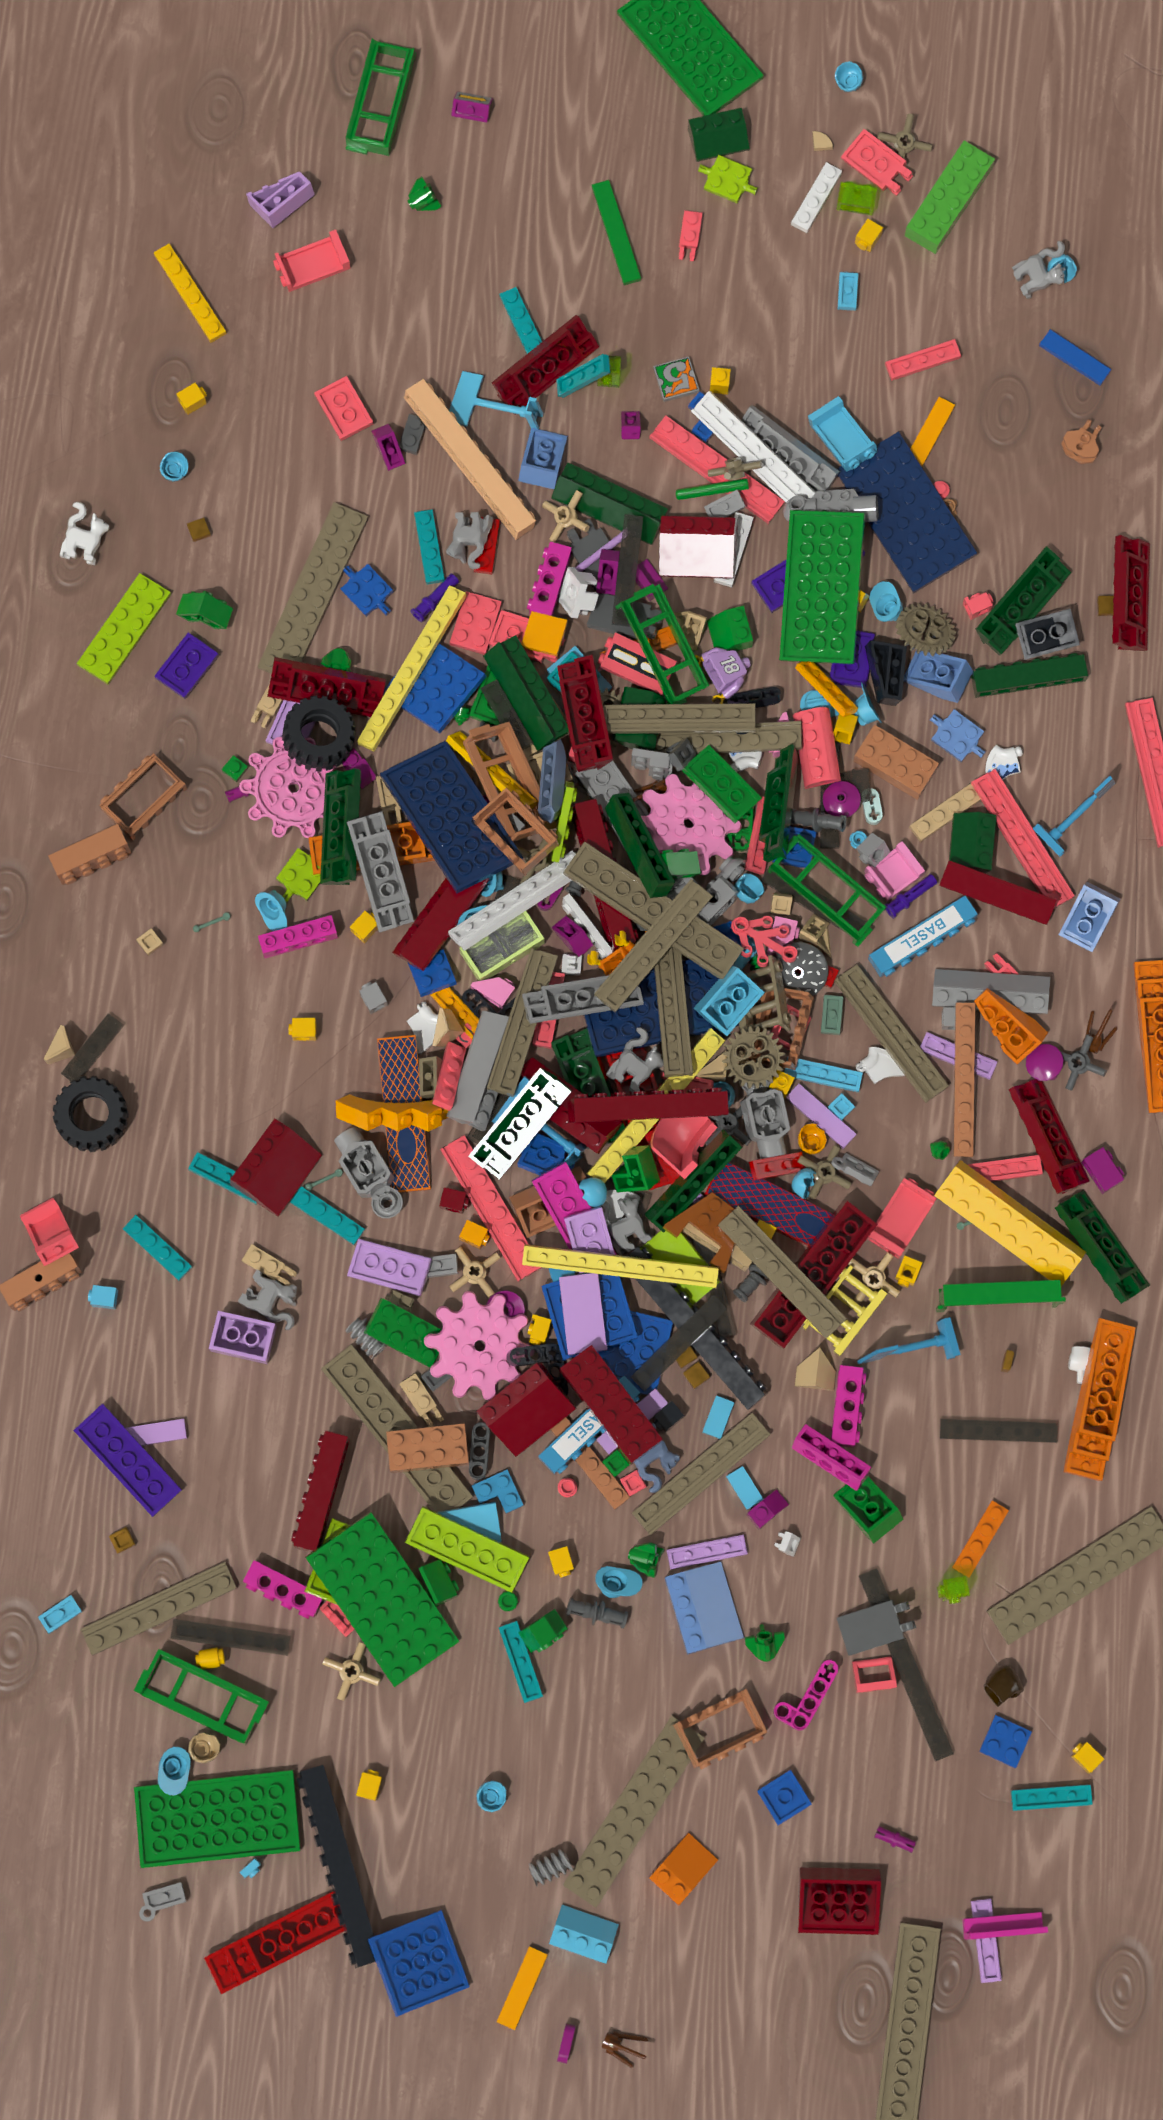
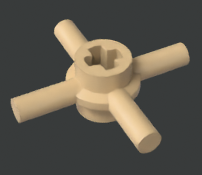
(571, 518)
(879, 1270)
(480, 1279)
(347, 1681)

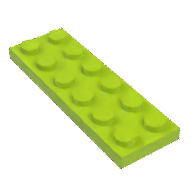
(124, 628)
(467, 1549)

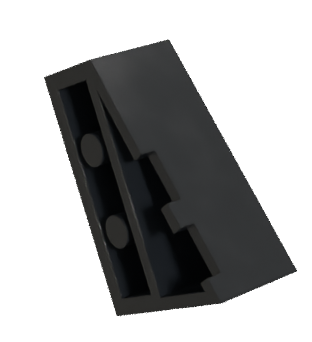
(887, 670)

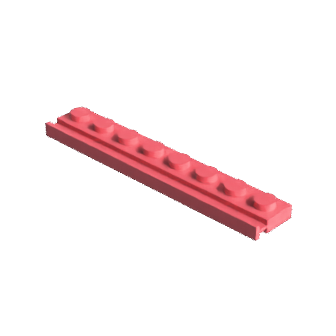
(703, 458)
(1149, 754)
(1022, 837)
(489, 1206)

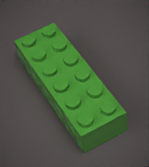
(949, 197)

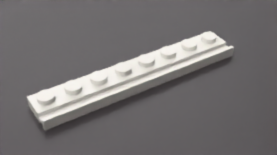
(750, 448)
(512, 904)

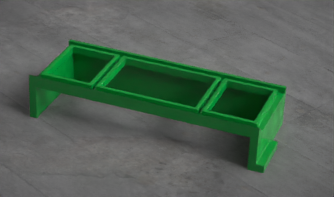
(365, 145)
(679, 636)
(858, 936)
(1000, 1293)
(147, 1675)

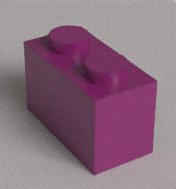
(1103, 1170)

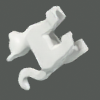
(82, 538)

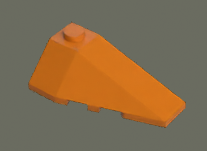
(1014, 1028)

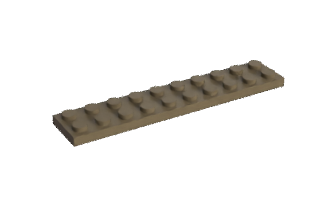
(315, 586)
(628, 896)
(384, 1414)
(1078, 1576)
(632, 1814)
(908, 2022)

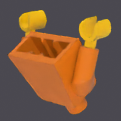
(613, 960)

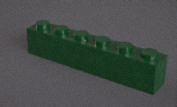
(1030, 675)
(639, 845)
(684, 1191)

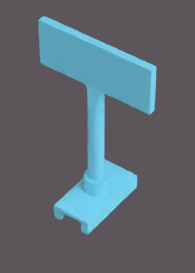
(466, 398)

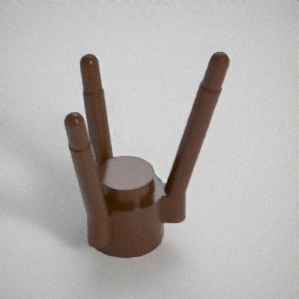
(659, 787)
(1096, 1044)
(612, 2044)

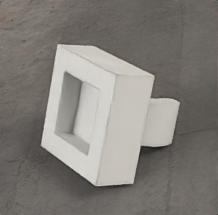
(571, 964)
(789, 1543)

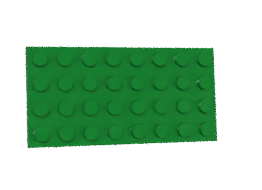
(692, 50)
(822, 587)
(382, 1599)
(217, 1819)

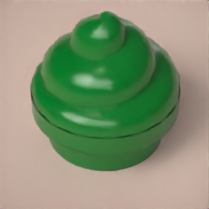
(462, 715)
(939, 1150)

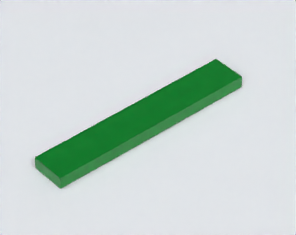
(616, 232)

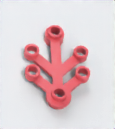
(761, 938)

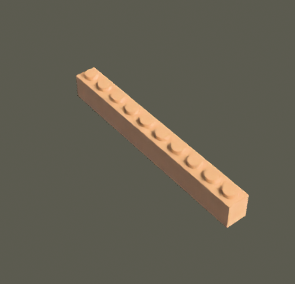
(470, 459)

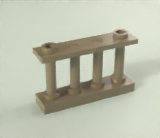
(784, 1018)

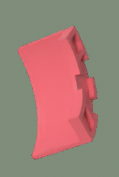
(678, 1141)

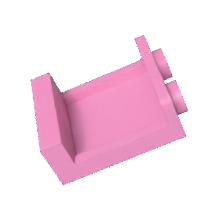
(894, 872)

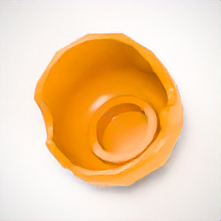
(812, 1139)

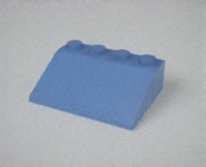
(703, 1607)

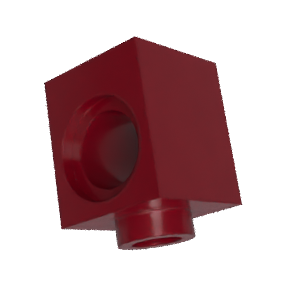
(453, 1200)

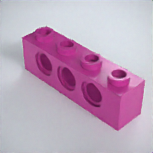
(562, 555)
(297, 936)
(845, 1375)
(831, 1457)
(258, 1571)

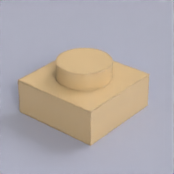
(781, 903)
(149, 942)

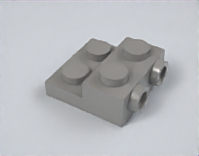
(657, 762)

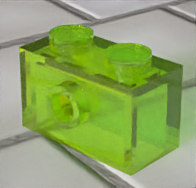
(856, 198)
(613, 378)
(953, 1589)

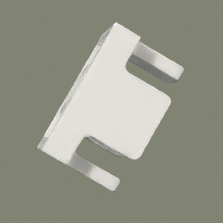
(574, 595)

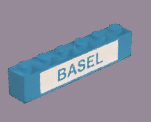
(922, 936)
(577, 1436)

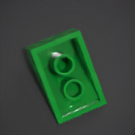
(869, 1509)

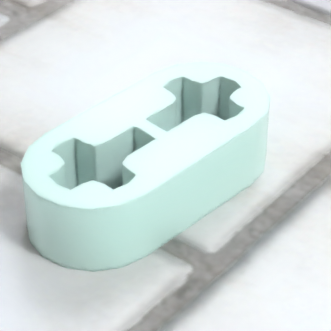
(876, 806)

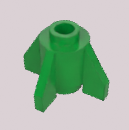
(422, 196)
(337, 659)
(645, 1558)
(765, 1645)

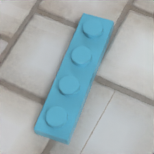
(826, 1075)

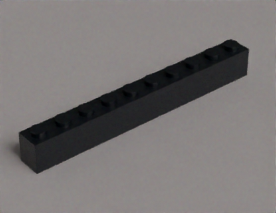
(709, 1345)
(338, 1864)

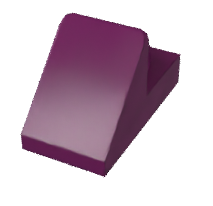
(630, 425)
(355, 761)

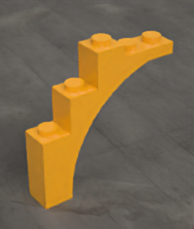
(397, 1116)

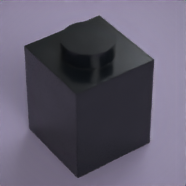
(668, 1417)

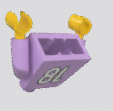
(724, 670)

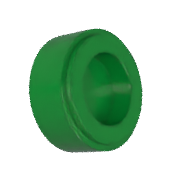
(507, 1601)

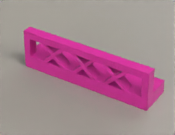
(1003, 1926)

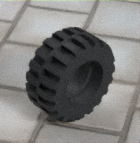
(324, 711)
(81, 1090)

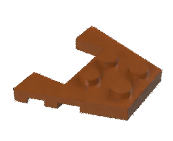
(706, 1217)

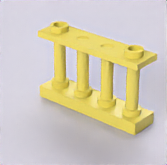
(863, 1312)

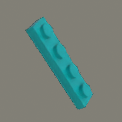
(520, 319)
(583, 375)
(429, 547)
(215, 1173)
(327, 1215)
(157, 1248)
(520, 1662)
(1051, 1797)

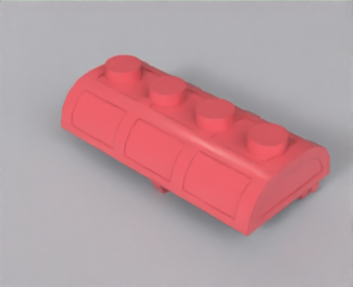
(818, 750)

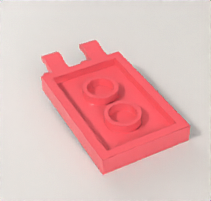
(876, 162)
(511, 625)

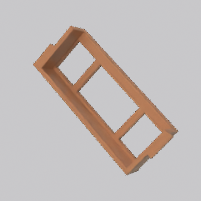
(519, 764)

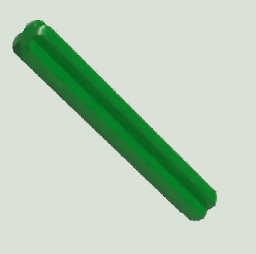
(712, 489)

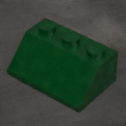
(718, 134)
(642, 741)
(973, 840)

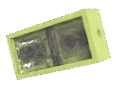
(503, 947)

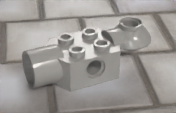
(835, 501)
(722, 890)
(765, 1118)
(368, 1172)

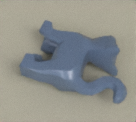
(667, 1459)

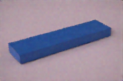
(1075, 357)

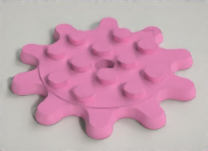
(274, 797)
(690, 803)
(458, 1339)

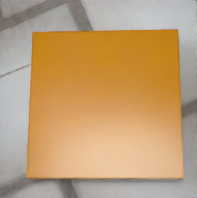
(544, 633)

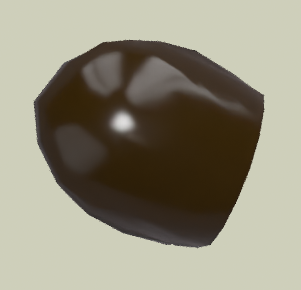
(1003, 1685)

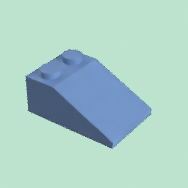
(542, 458)
(939, 675)
(1089, 916)

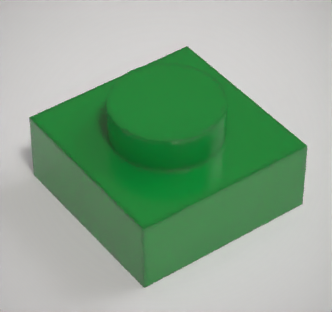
(234, 768)
(615, 1463)

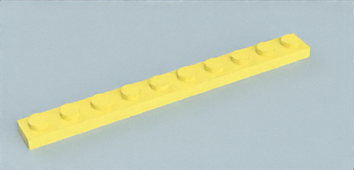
(411, 668)
(637, 1129)
(620, 1266)

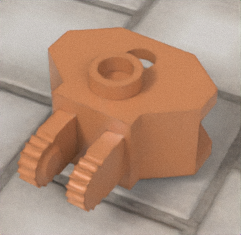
(1081, 443)

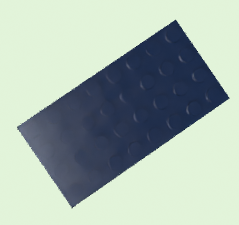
(911, 514)
(441, 808)
(612, 1030)

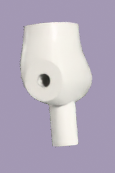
(1078, 1361)

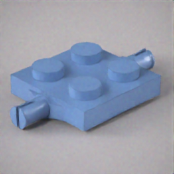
(957, 735)

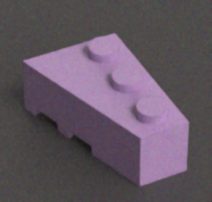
(282, 198)

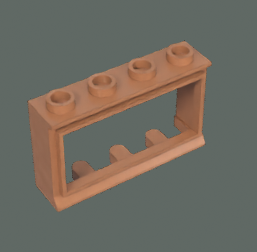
(154, 809)
(526, 812)
(800, 1029)
(737, 1745)

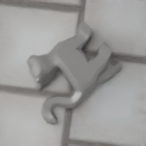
(1037, 271)
(469, 535)
(633, 1065)
(626, 1226)
(267, 1297)

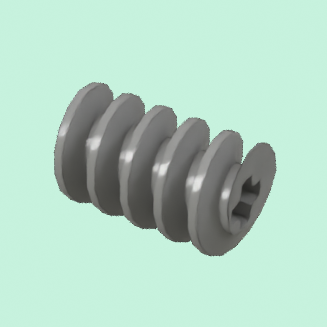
(358, 1328)
(550, 1867)

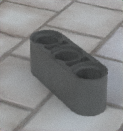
(479, 1442)

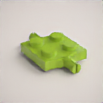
(727, 179)
(298, 876)

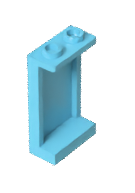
(842, 434)

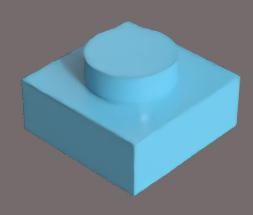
(841, 1107)
(251, 1869)

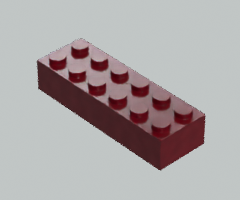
(611, 1404)
(321, 1491)

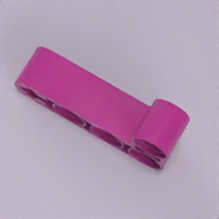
(810, 1693)

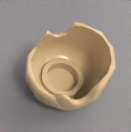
(204, 1748)

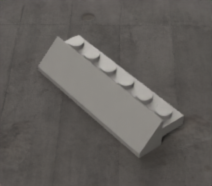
(795, 454)
(380, 871)
(1023, 991)
(570, 1000)
(472, 1099)

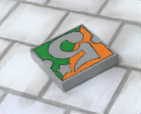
(676, 379)

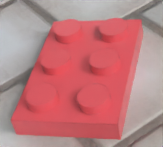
(343, 408)
(475, 623)

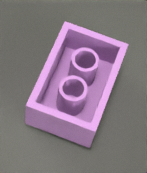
(242, 1337)

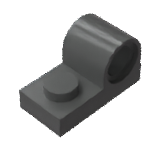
(681, 754)

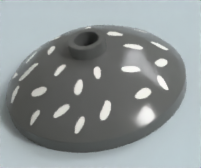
(812, 965)

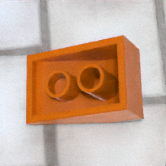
(683, 1869)

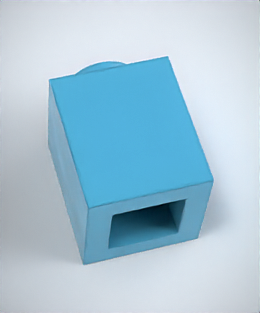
(103, 1297)

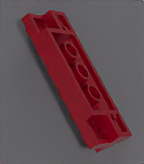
(545, 363)
(1131, 594)
(300, 680)
(585, 714)
(997, 892)
(434, 922)
(589, 1133)
(1049, 1136)

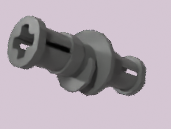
(818, 821)
(750, 1283)
(596, 1612)

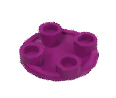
(1044, 1062)

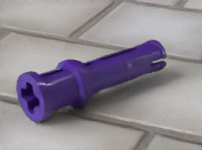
(429, 603)
(903, 900)

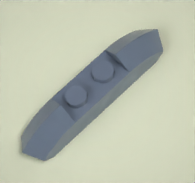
(552, 781)

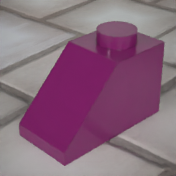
(388, 447)
(607, 571)
(572, 936)
(767, 1509)

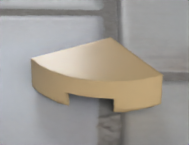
(821, 142)

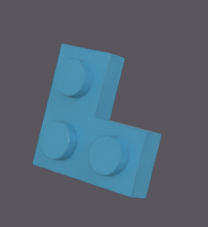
(501, 1486)

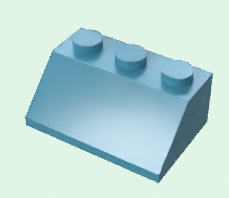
(729, 1000)
(584, 1934)

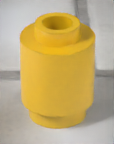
(210, 1658)

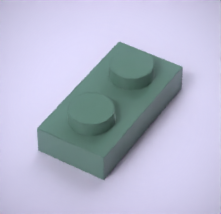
(831, 1015)

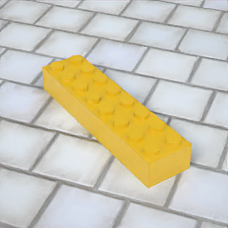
(1010, 1223)

